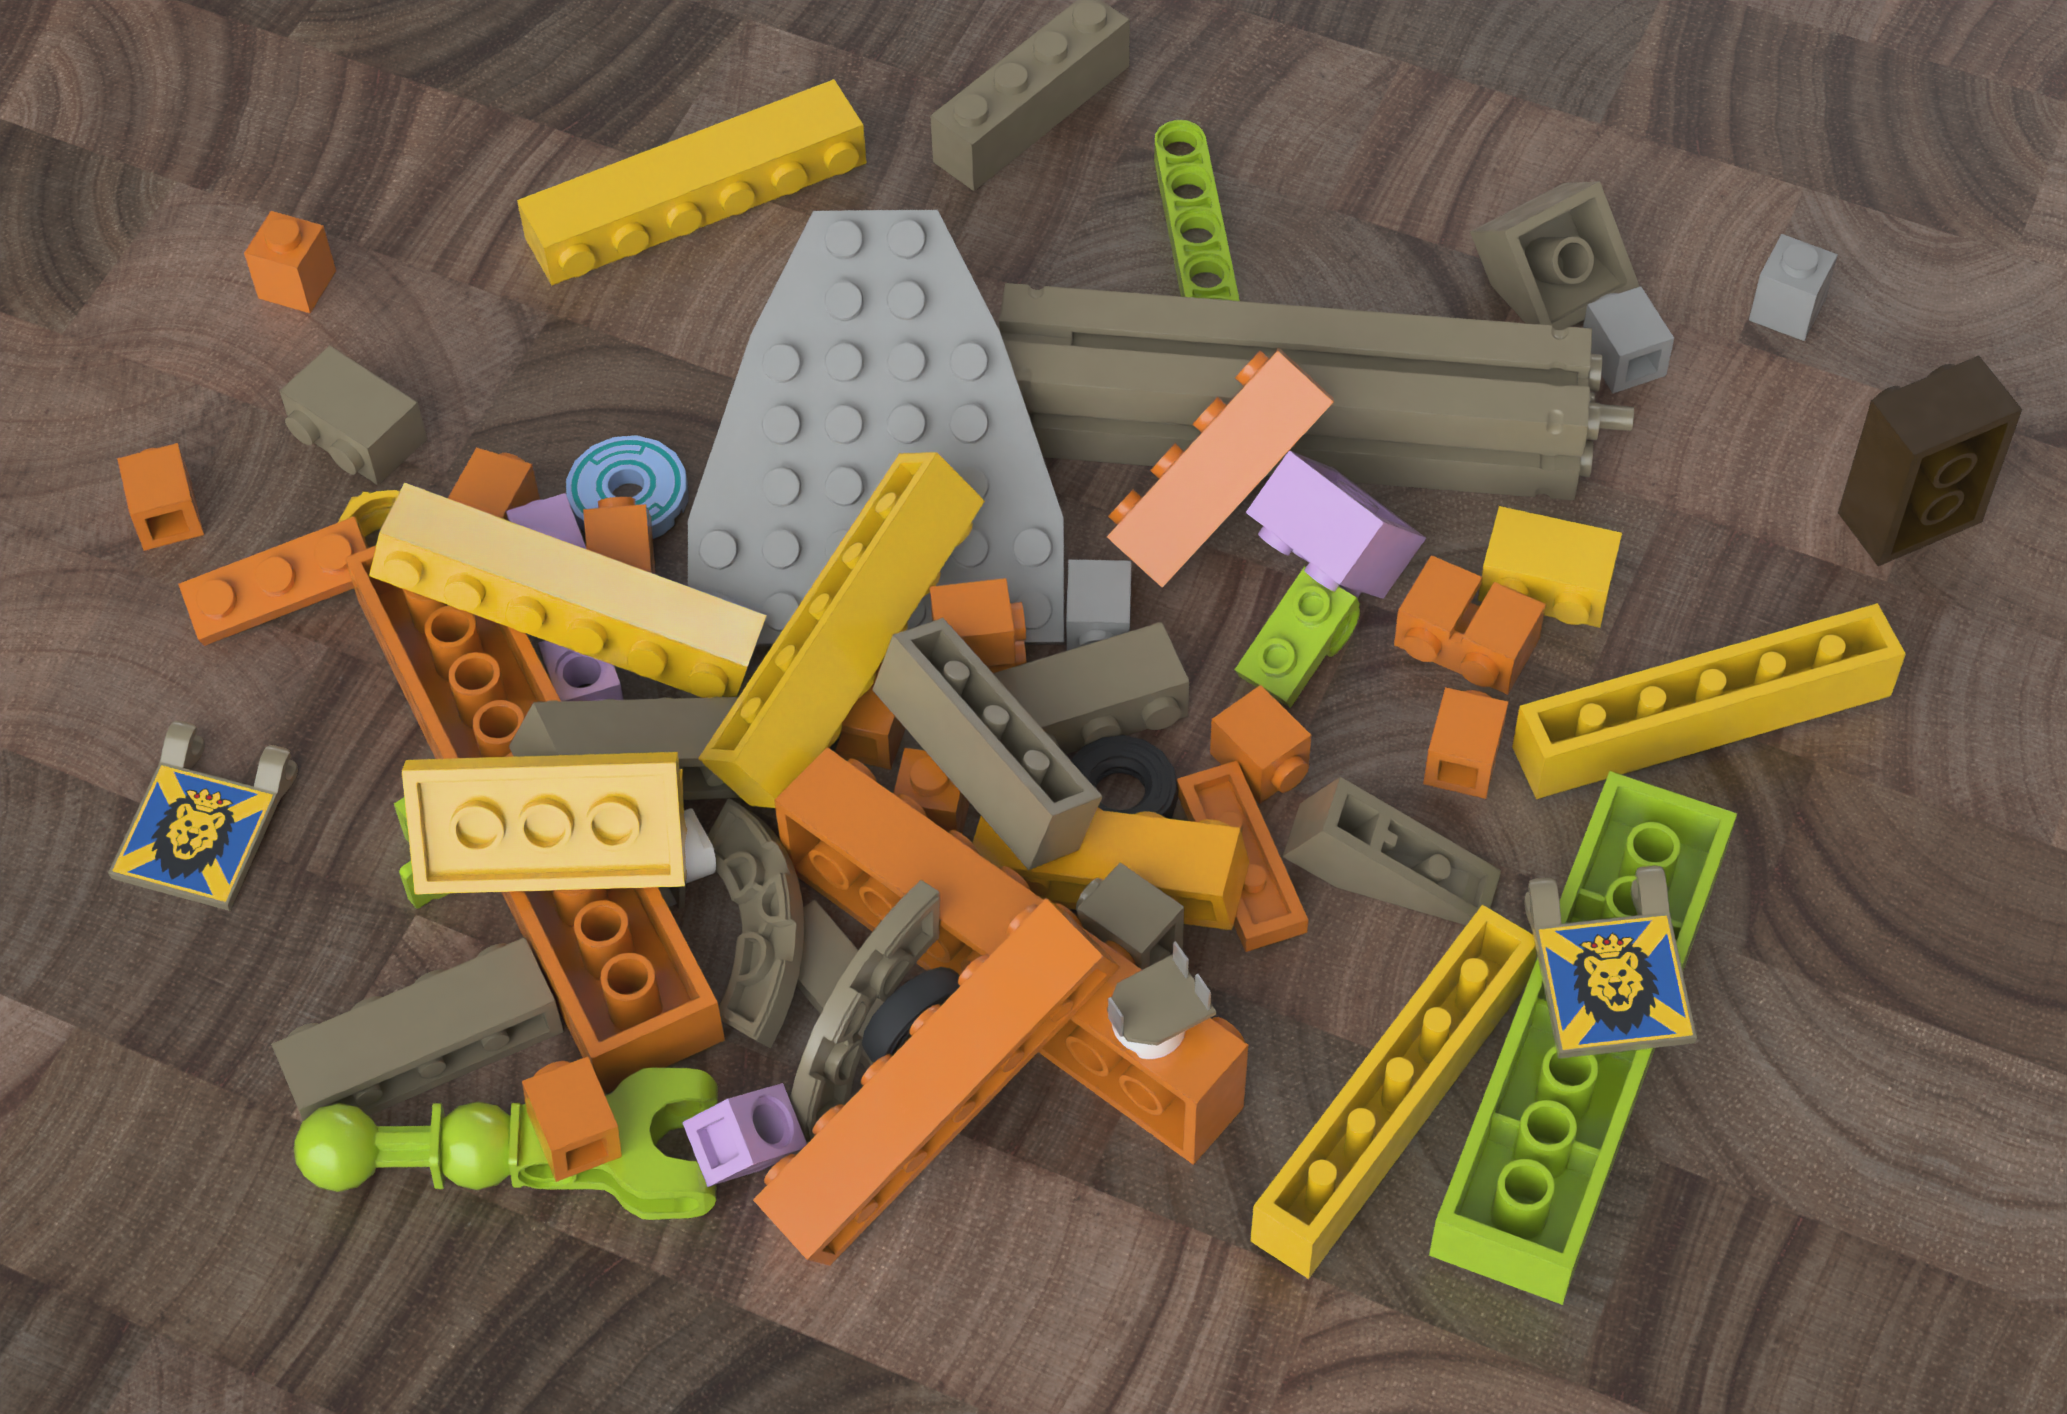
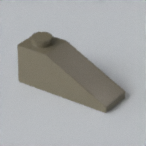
(1387, 855)

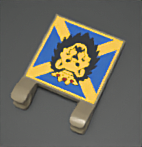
(198, 829)
(1613, 978)

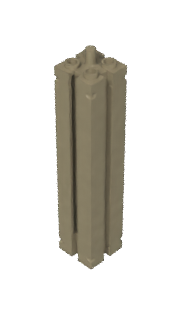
(1411, 393)

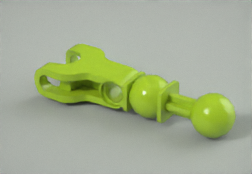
(484, 1145)

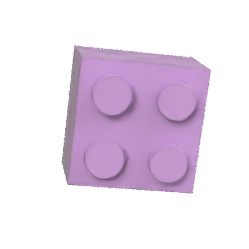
(1333, 527)

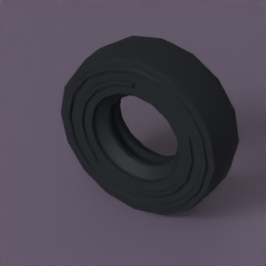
(1137, 759)
(892, 1021)

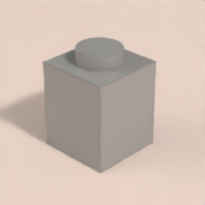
(1792, 287)
(1630, 338)
(1097, 600)

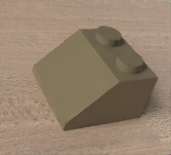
(1556, 254)

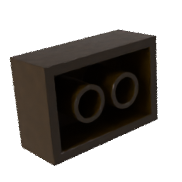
(1928, 459)

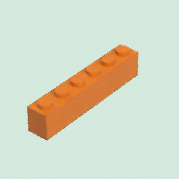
(934, 1082)

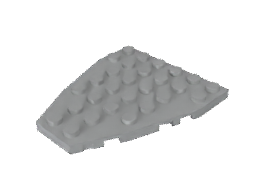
(860, 358)

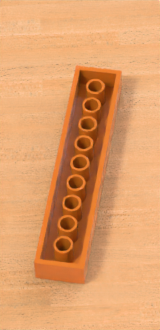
(604, 953)

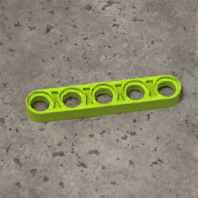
(1198, 212)

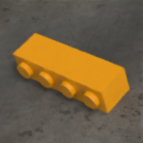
(1187, 860)

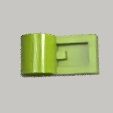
(1298, 637)

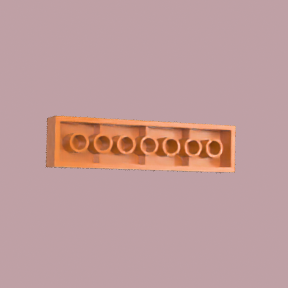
(873, 847)

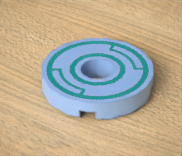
(630, 462)

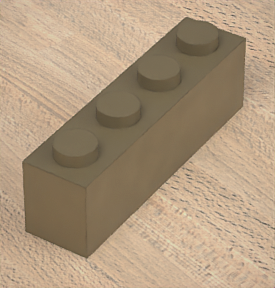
(1030, 91)
(1103, 688)
(630, 727)
(986, 743)
(422, 1033)

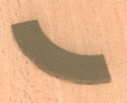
(772, 919)
(875, 972)

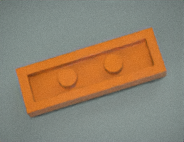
(272, 582)
(1268, 902)

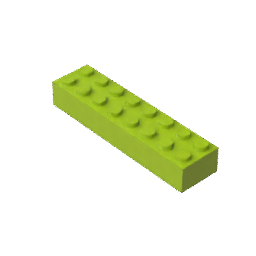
(1553, 1123)

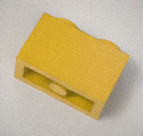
(1552, 562)

